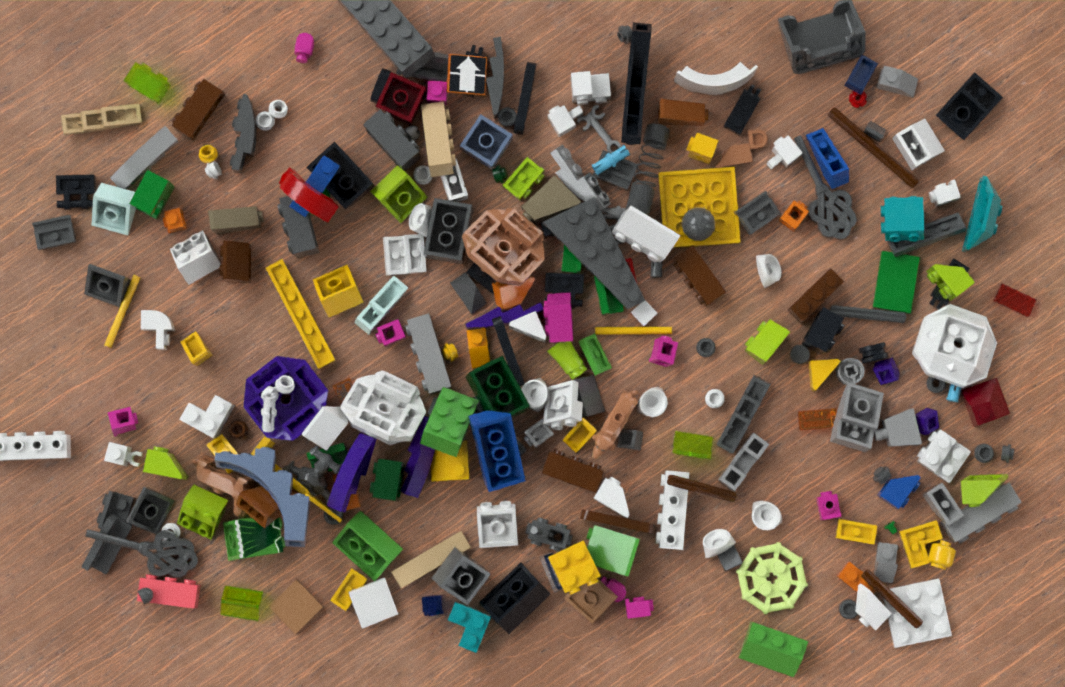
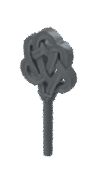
(821, 190)
(175, 548)

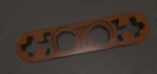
(617, 521)

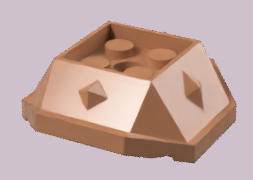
(508, 232)

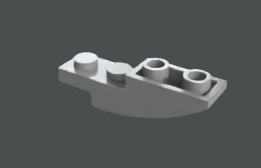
(571, 175)

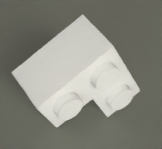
(590, 87)
(212, 419)

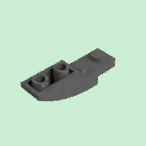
(245, 126)

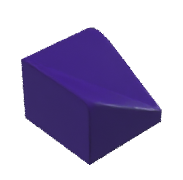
(886, 371)
(927, 421)

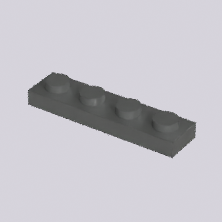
(933, 232)

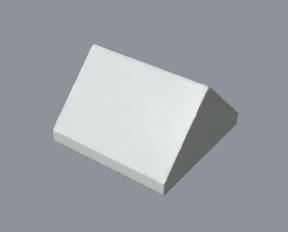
(529, 326)
(326, 426)

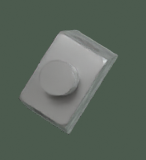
(899, 430)

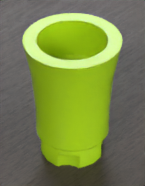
(567, 358)

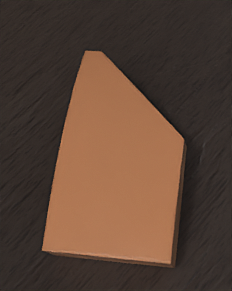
(735, 155)

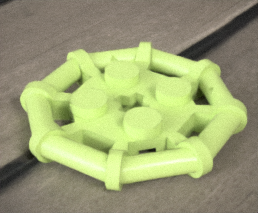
(782, 582)

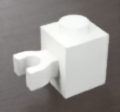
(563, 120)
(785, 151)
(121, 454)

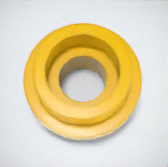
(208, 154)
(449, 352)

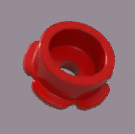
(858, 103)

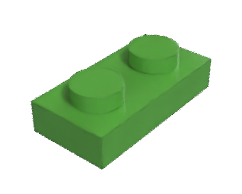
(594, 354)

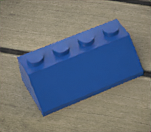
(497, 449)

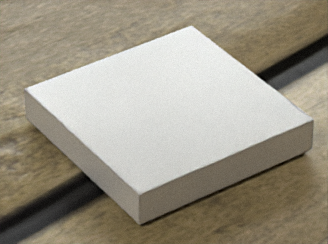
(373, 603)

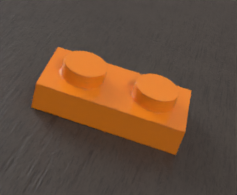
(852, 577)

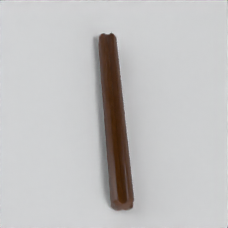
(873, 147)

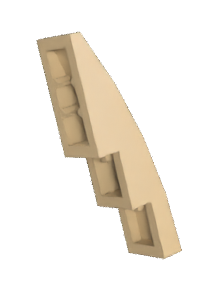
(101, 119)
(429, 560)

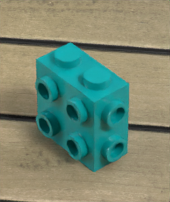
(903, 219)

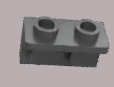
(115, 504)

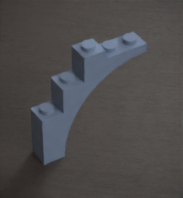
(278, 484)

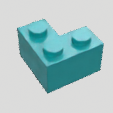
(475, 624)

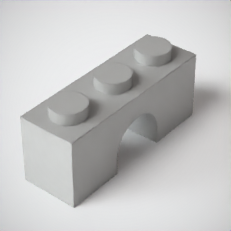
(743, 461)

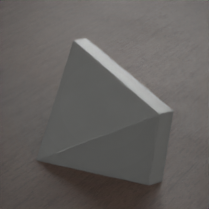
(468, 293)

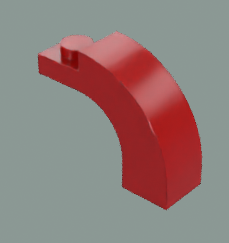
(306, 196)

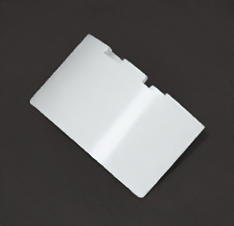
(714, 84)

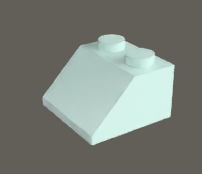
(112, 209)

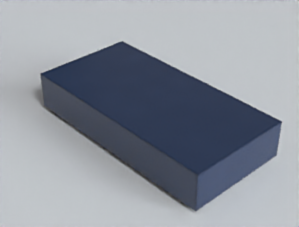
(861, 74)

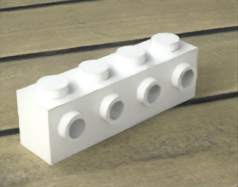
(35, 447)
(673, 513)

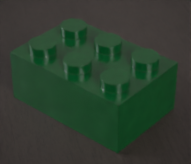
(497, 388)
(387, 480)

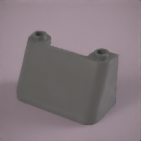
(824, 38)

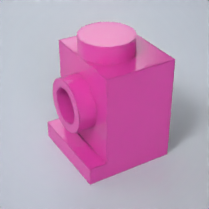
(394, 326)
(669, 347)
(118, 417)
(824, 512)
(638, 607)

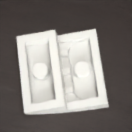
(404, 254)

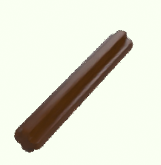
(701, 488)
(891, 598)

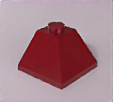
(985, 402)

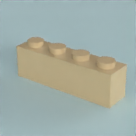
(437, 139)

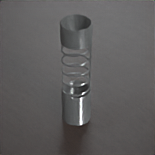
(642, 195)

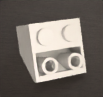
(918, 144)
(195, 257)

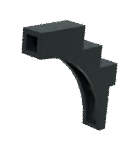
(636, 83)

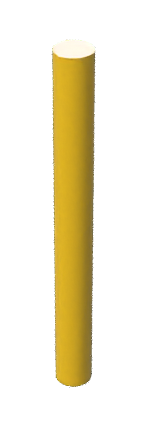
(122, 311)
(632, 330)

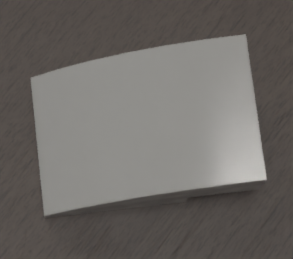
(857, 417)

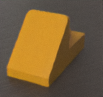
(478, 347)

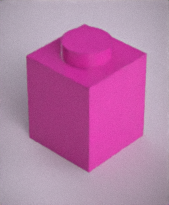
(437, 92)

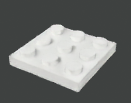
(928, 604)

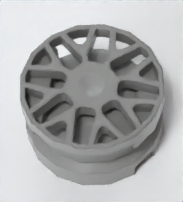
(850, 371)

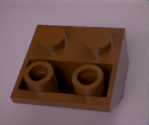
(236, 262)

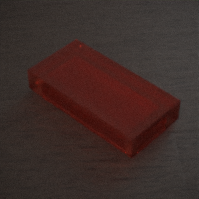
(1014, 300)

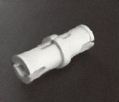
(268, 412)

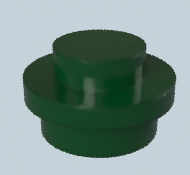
(499, 174)

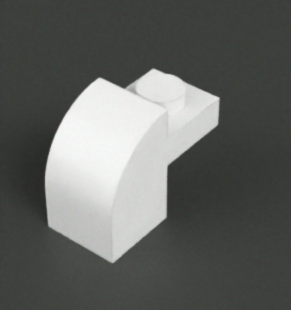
(159, 322)

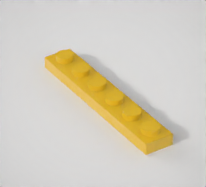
(300, 314)

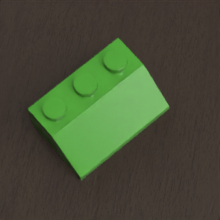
(367, 545)
(773, 649)

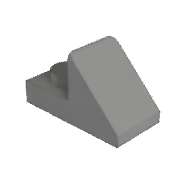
(885, 562)

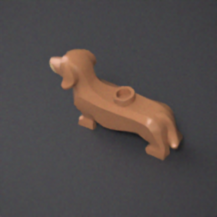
(614, 424)
(222, 481)

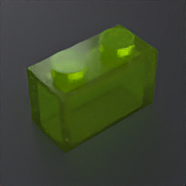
(147, 82)

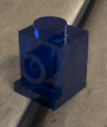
(432, 605)

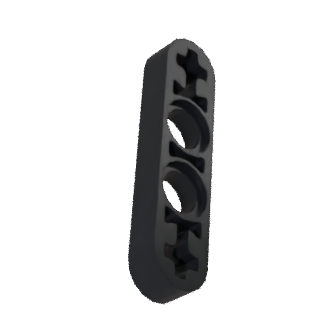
(525, 98)
(507, 349)

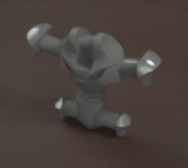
(314, 478)

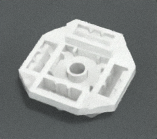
(940, 356)
(384, 407)

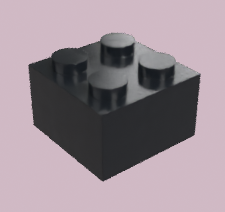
(822, 331)

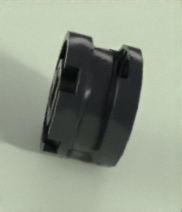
(873, 352)

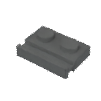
(620, 175)
(757, 212)
(54, 232)

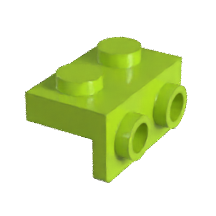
(524, 178)

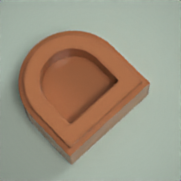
(757, 139)

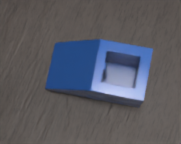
(896, 490)

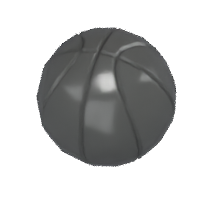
(698, 224)

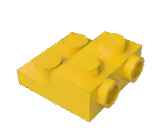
(574, 567)

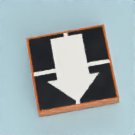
(466, 74)

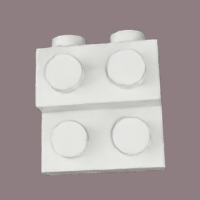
(563, 406)
(943, 455)
(497, 524)

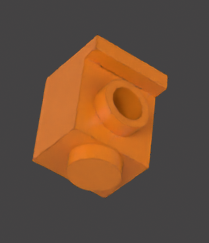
(174, 220)
(791, 223)

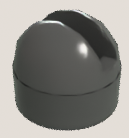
(146, 595)

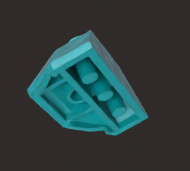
(983, 215)

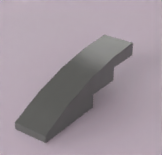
(496, 83)
(743, 414)

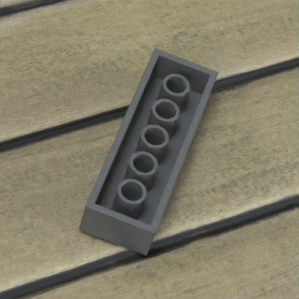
(391, 33)

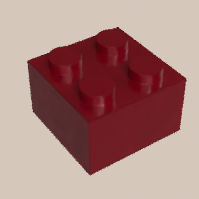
(401, 98)

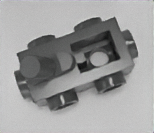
(542, 532)

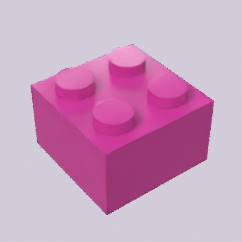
(559, 314)

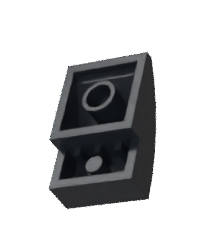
(969, 106)

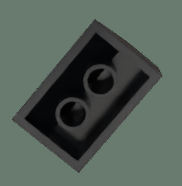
(349, 181)
(514, 598)

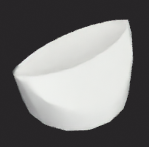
(420, 219)
(768, 269)
(536, 393)
(652, 402)
(766, 515)
(717, 542)

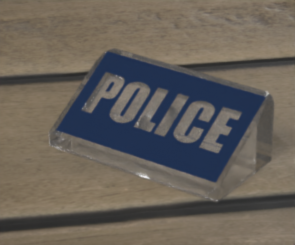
(552, 577)

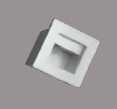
(944, 193)

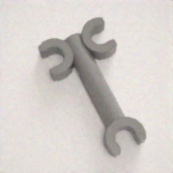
(592, 118)

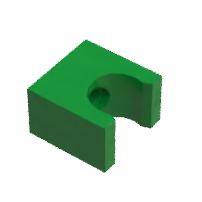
(152, 194)

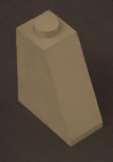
(549, 201)
(235, 219)

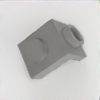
(538, 434)

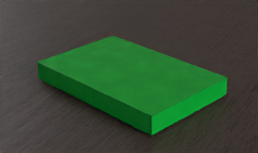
(895, 282)

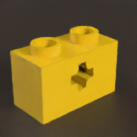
(702, 148)

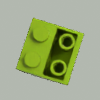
(950, 280)
(202, 511)

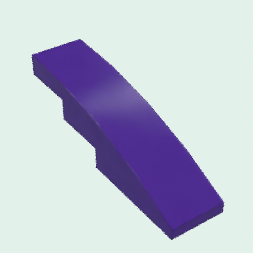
(485, 320)
(418, 464)
(349, 475)

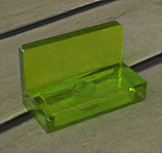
(692, 445)
(241, 603)

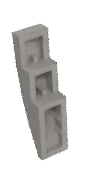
(144, 158)

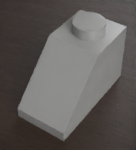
(897, 81)
(943, 504)

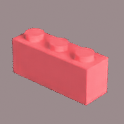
(171, 592)

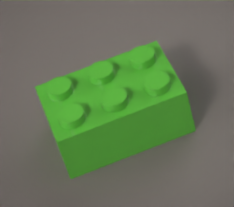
(449, 422)

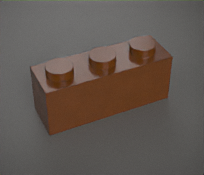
(197, 109)
(698, 276)
(815, 296)
(573, 471)

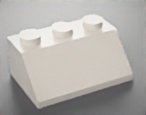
(645, 234)

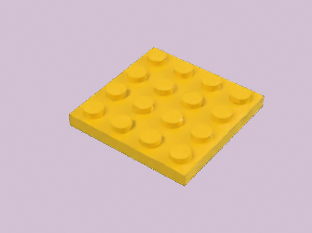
(701, 188)

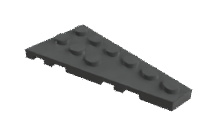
(593, 244)

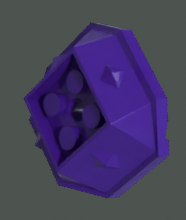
(306, 401)

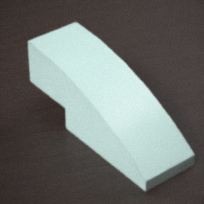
(381, 305)

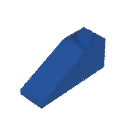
(828, 158)
(318, 180)

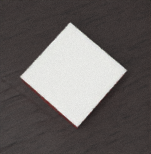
(644, 313)

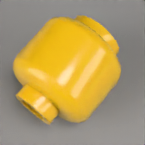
(941, 555)

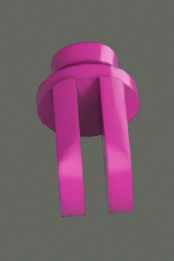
(304, 47)
(616, 587)

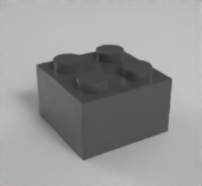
(461, 576)

